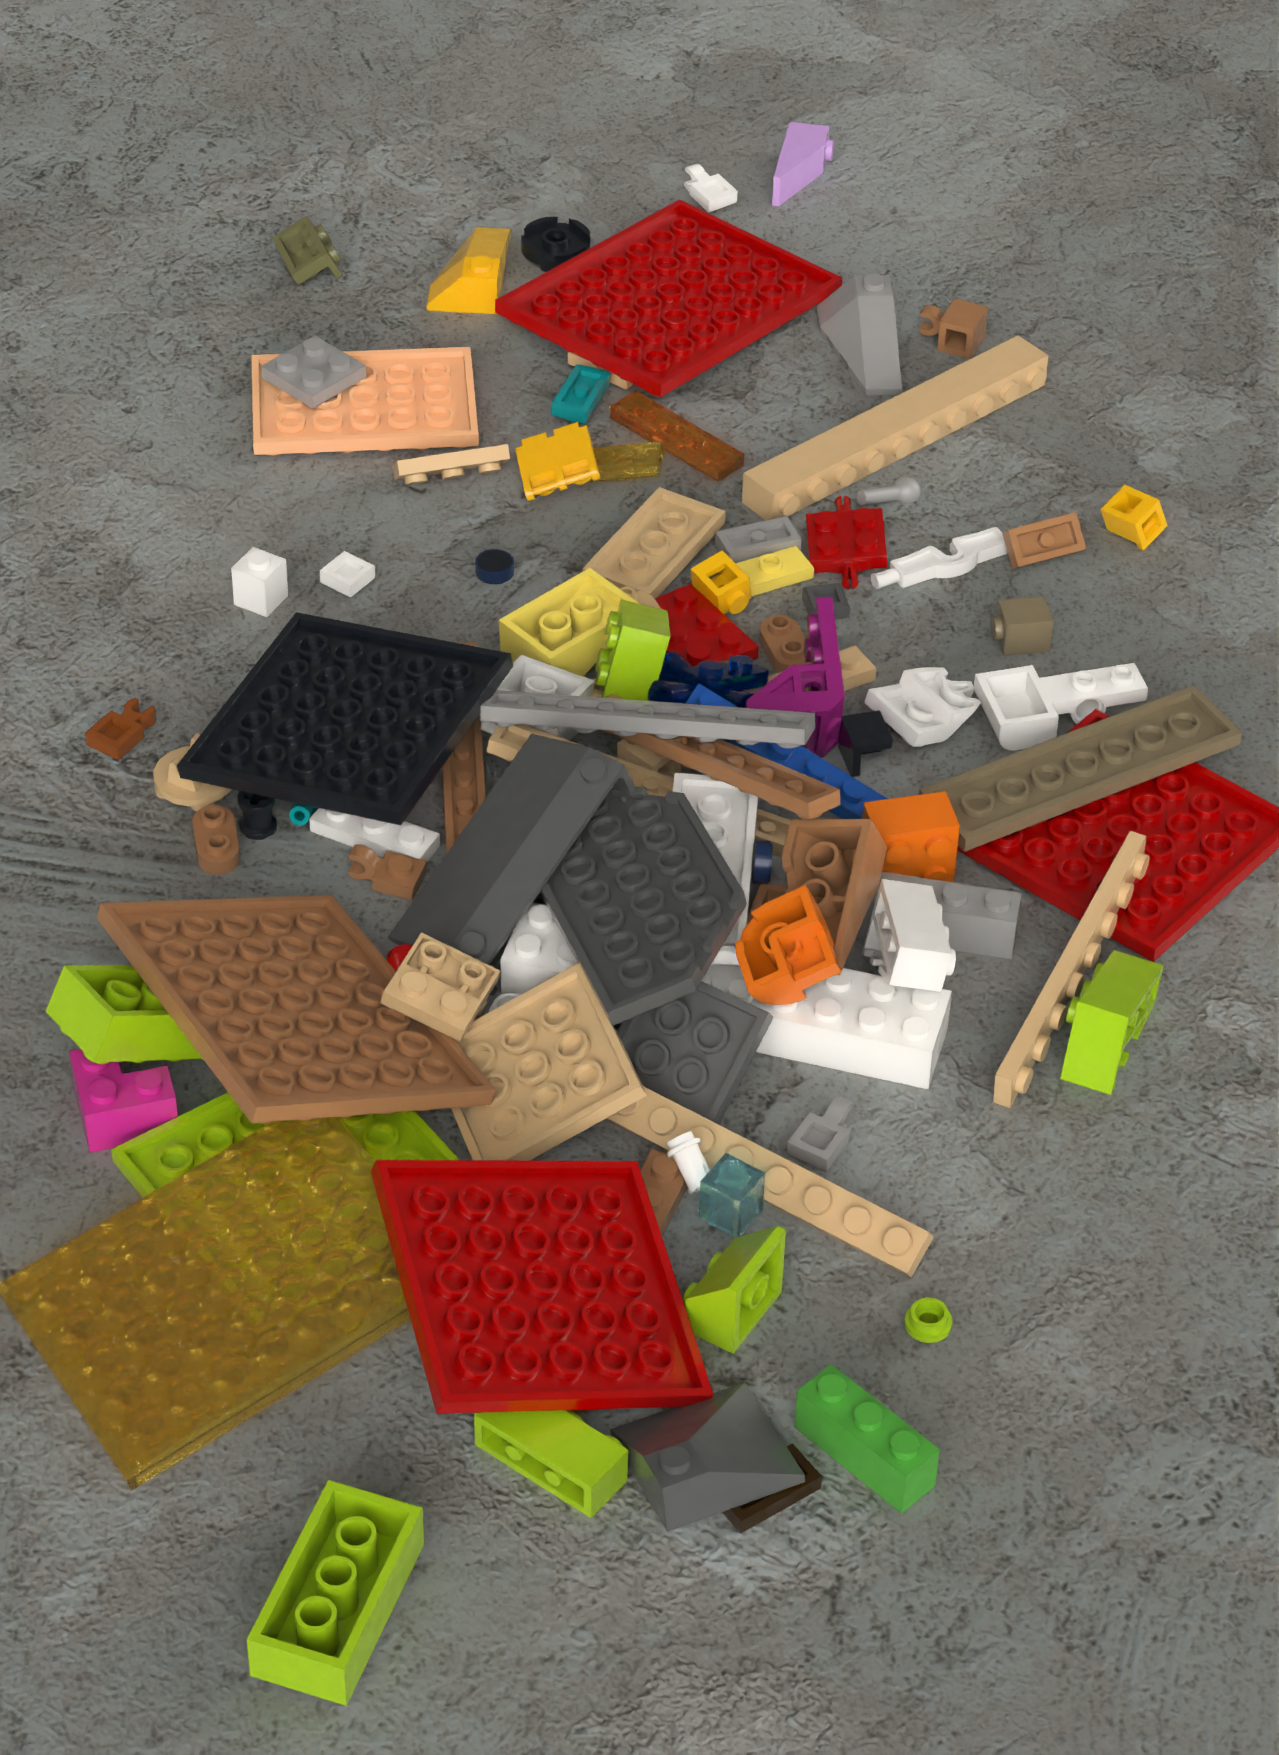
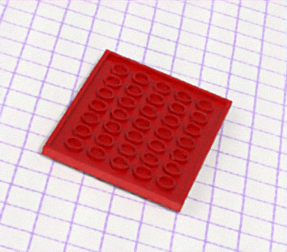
(668, 297)

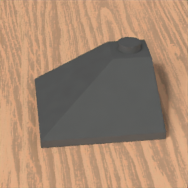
(707, 1457)

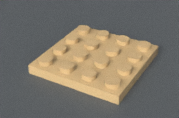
(551, 1067)

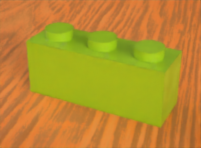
(557, 1454)

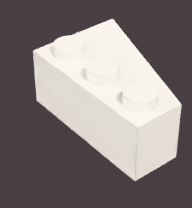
(909, 937)

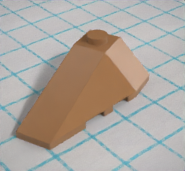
(841, 869)

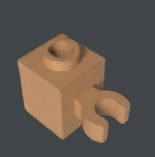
(959, 329)

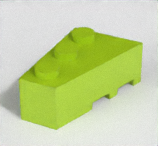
(1106, 1018)

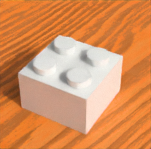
(539, 677)

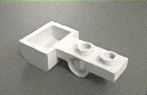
(1027, 707)

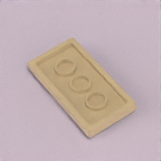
(657, 542)

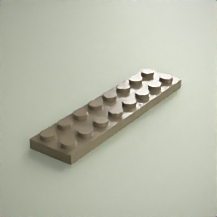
(1085, 765)

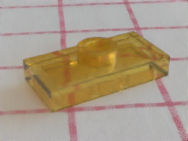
(629, 461)

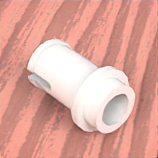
(689, 1159)

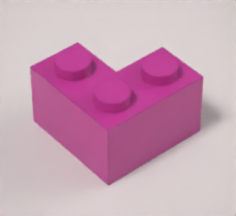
(120, 1105)

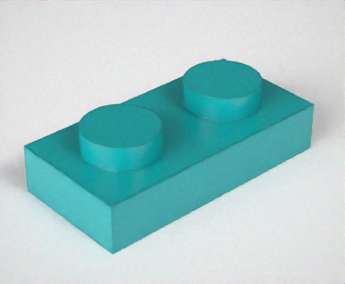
(580, 394)

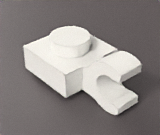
(709, 191)

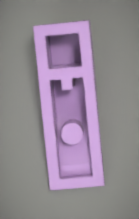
(801, 159)

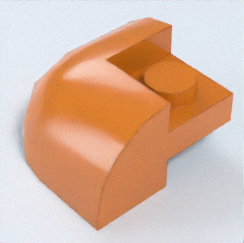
(786, 949)

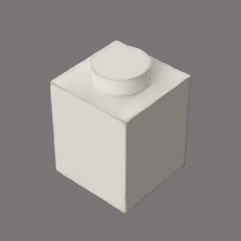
(259, 582)

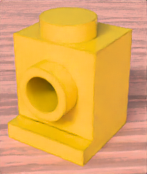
(1134, 516)
(727, 590)

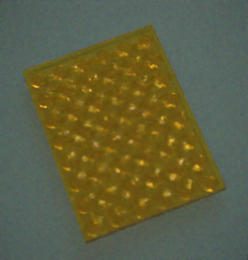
(215, 1293)

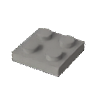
(313, 371)

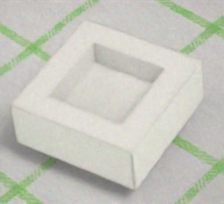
(347, 574)

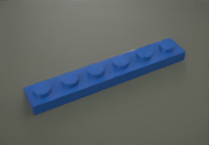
(800, 759)

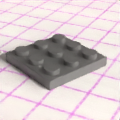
(696, 1048)

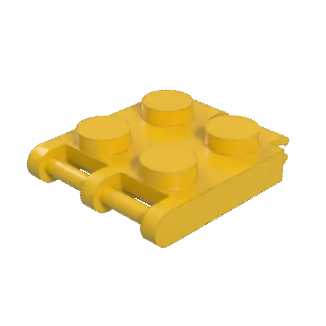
(556, 460)

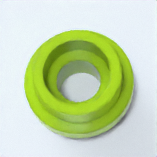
(928, 1320)

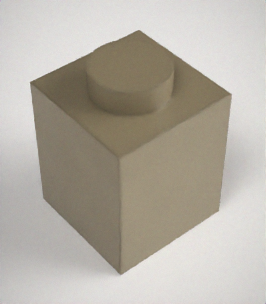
(1022, 625)

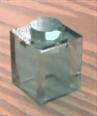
(731, 1195)

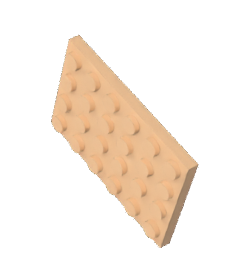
(403, 403)

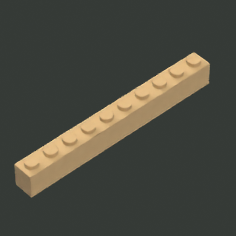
(894, 429)

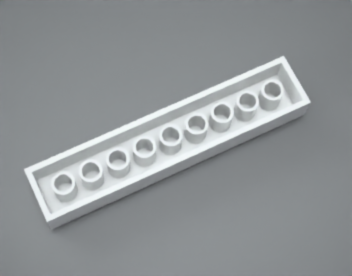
(844, 1024)

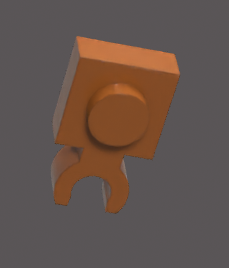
(120, 733)

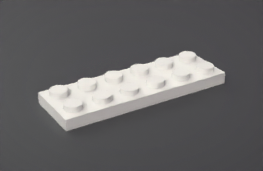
(731, 824)

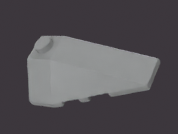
(864, 332)

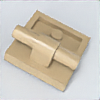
(440, 987)

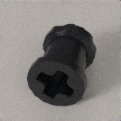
(257, 816)

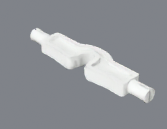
(932, 563)

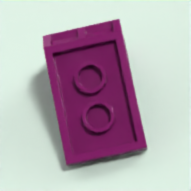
(821, 677)

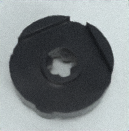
(552, 242)

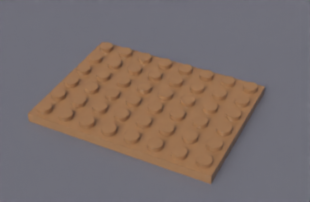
(290, 1007)

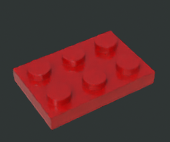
(701, 629)

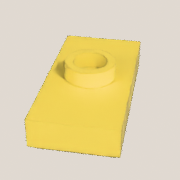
(777, 570)

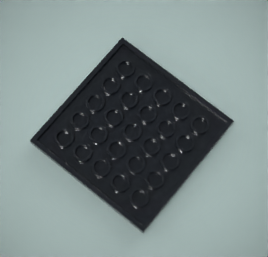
(346, 717)

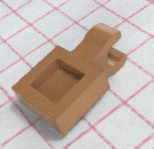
(392, 875)

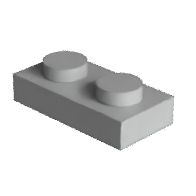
(757, 539)

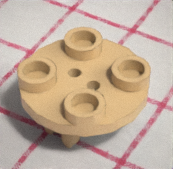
(182, 791)

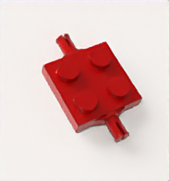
(846, 541)

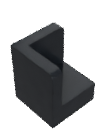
(862, 735)

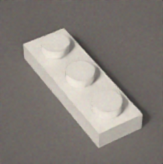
(375, 834)

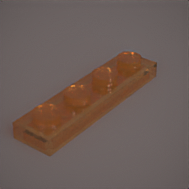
(677, 436)

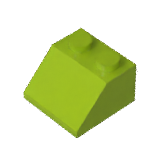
(737, 1288)

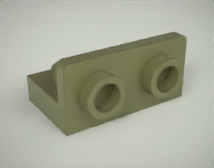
(307, 250)

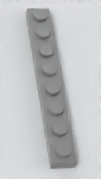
(663, 719)

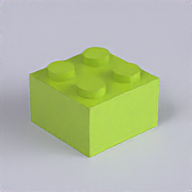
(634, 650)

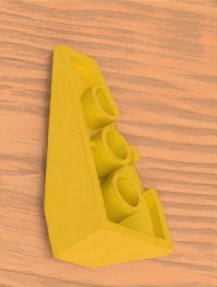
(473, 274)

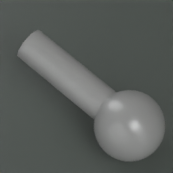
(903, 490)

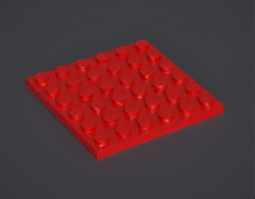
(1199, 841)
(538, 1286)

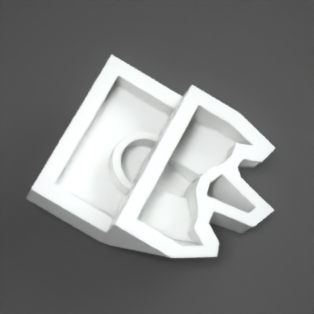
(924, 705)

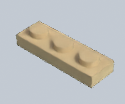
(451, 464)

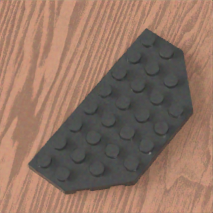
(644, 901)

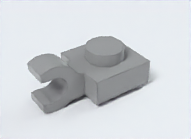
(822, 1138)

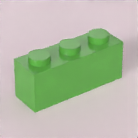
(866, 1438)

